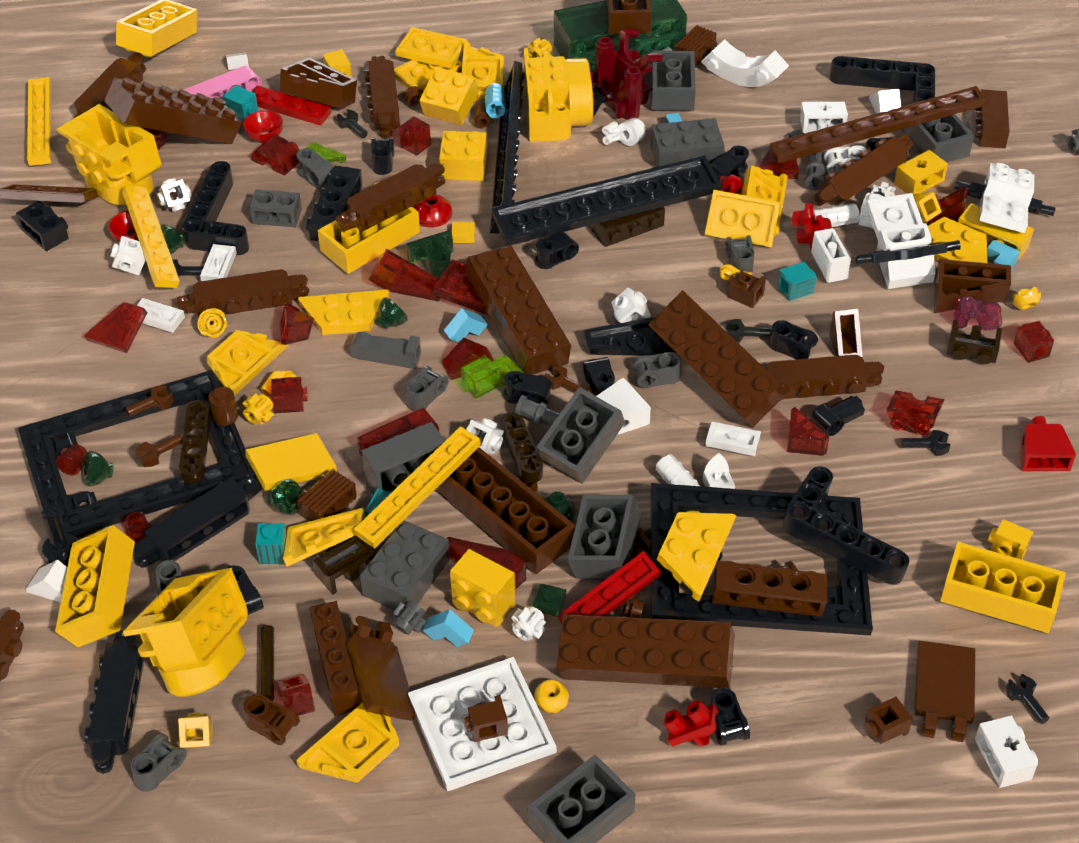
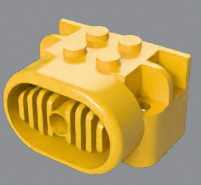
(556, 96)
(111, 153)
(194, 635)

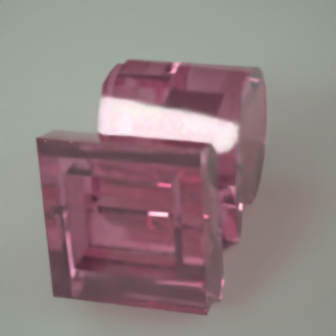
(987, 313)

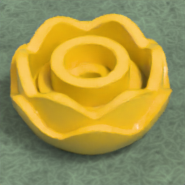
(1026, 298)
(218, 326)
(551, 703)

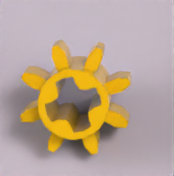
(538, 46)
(258, 409)

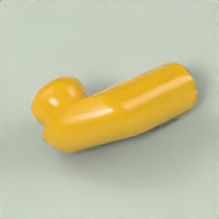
(728, 269)
(266, 387)

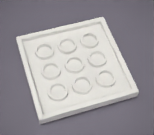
(454, 751)

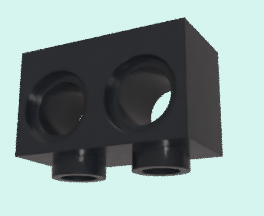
(42, 225)

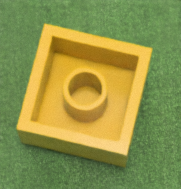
(449, 96)
(464, 155)
(482, 588)

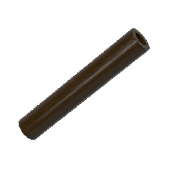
(267, 662)

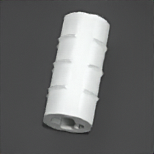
(841, 214)
(673, 472)

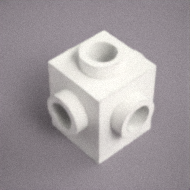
(180, 189)
(128, 255)
(630, 306)
(489, 434)

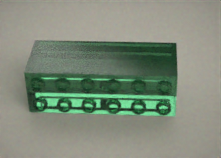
(583, 25)

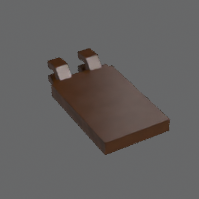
(379, 670)
(945, 687)

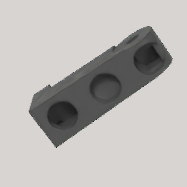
(386, 350)

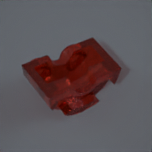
(277, 153)
(913, 414)

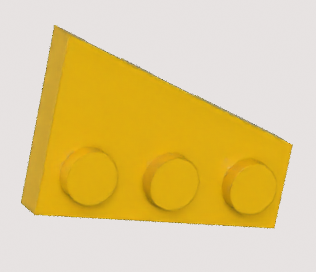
(317, 535)

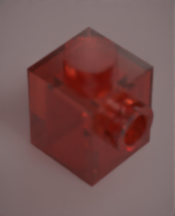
(415, 135)
(1033, 341)
(288, 395)

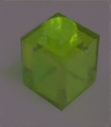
(480, 377)

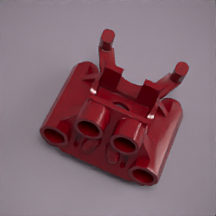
(625, 87)

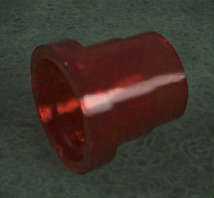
(71, 460)
(136, 526)

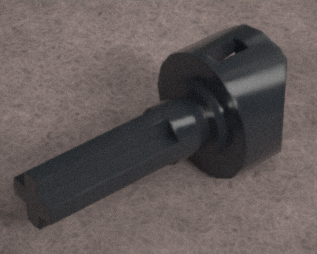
(59, 543)

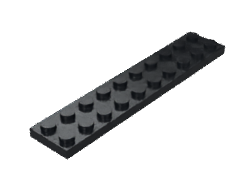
(507, 143)
(605, 200)

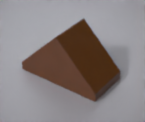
(846, 333)

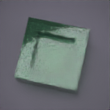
(549, 599)

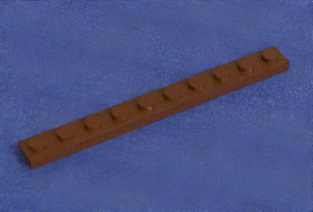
(877, 124)

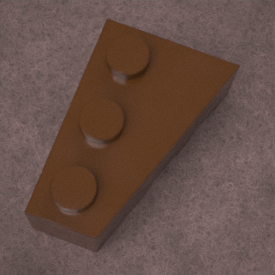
(318, 83)
(971, 279)

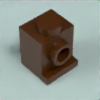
(746, 288)
(486, 720)
(887, 720)

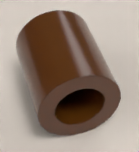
(223, 406)

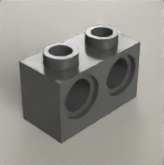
(275, 208)

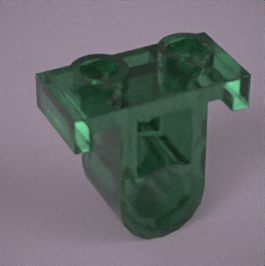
(432, 251)

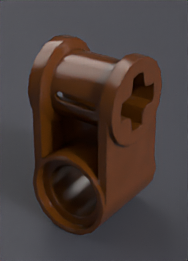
(272, 722)

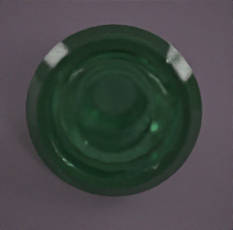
(172, 237)
(390, 314)
(95, 469)
(285, 496)
(562, 504)

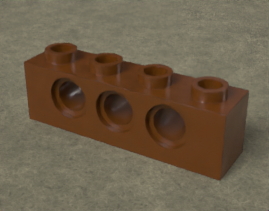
(769, 588)
(335, 657)

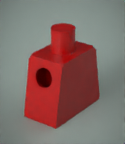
(1046, 447)

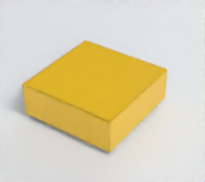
(463, 232)

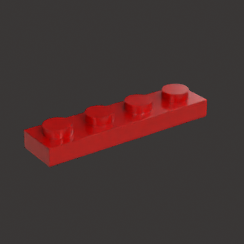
(291, 105)
(616, 588)

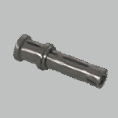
(811, 174)
(538, 412)

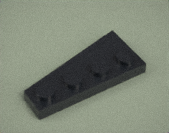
(626, 338)

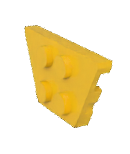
(484, 66)
(765, 185)
(972, 241)
(344, 311)
(243, 358)
(694, 547)
(352, 746)

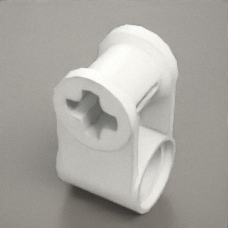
(843, 155)

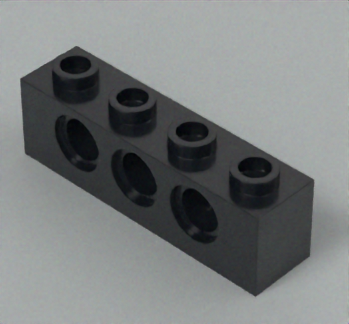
(333, 198)

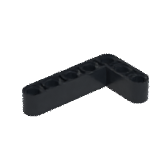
(885, 74)
(200, 223)
(836, 537)

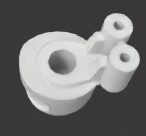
(628, 132)

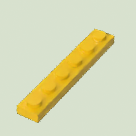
(39, 121)
(150, 237)
(417, 487)

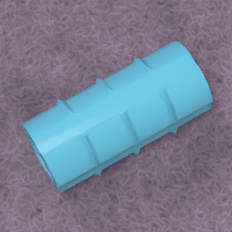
(495, 100)

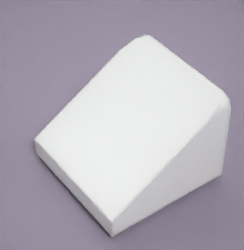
(237, 60)

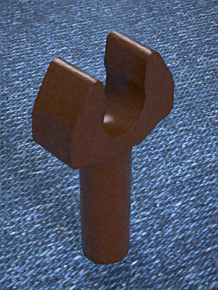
(561, 379)
(159, 398)
(154, 452)

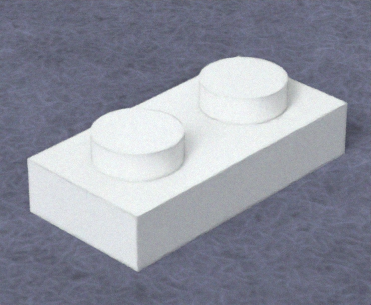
(218, 262)
(161, 315)
(733, 438)

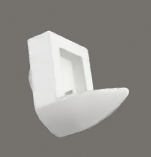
(717, 473)

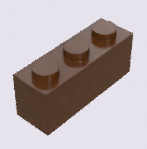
(993, 120)

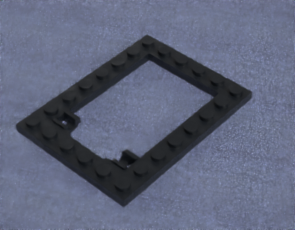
(48, 437)
(850, 600)

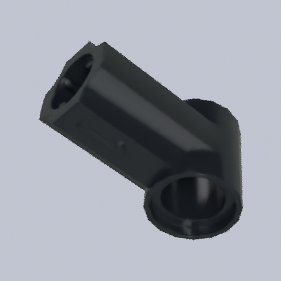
(833, 417)

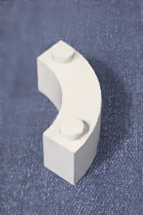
(742, 70)

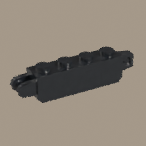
(196, 521)
(114, 702)

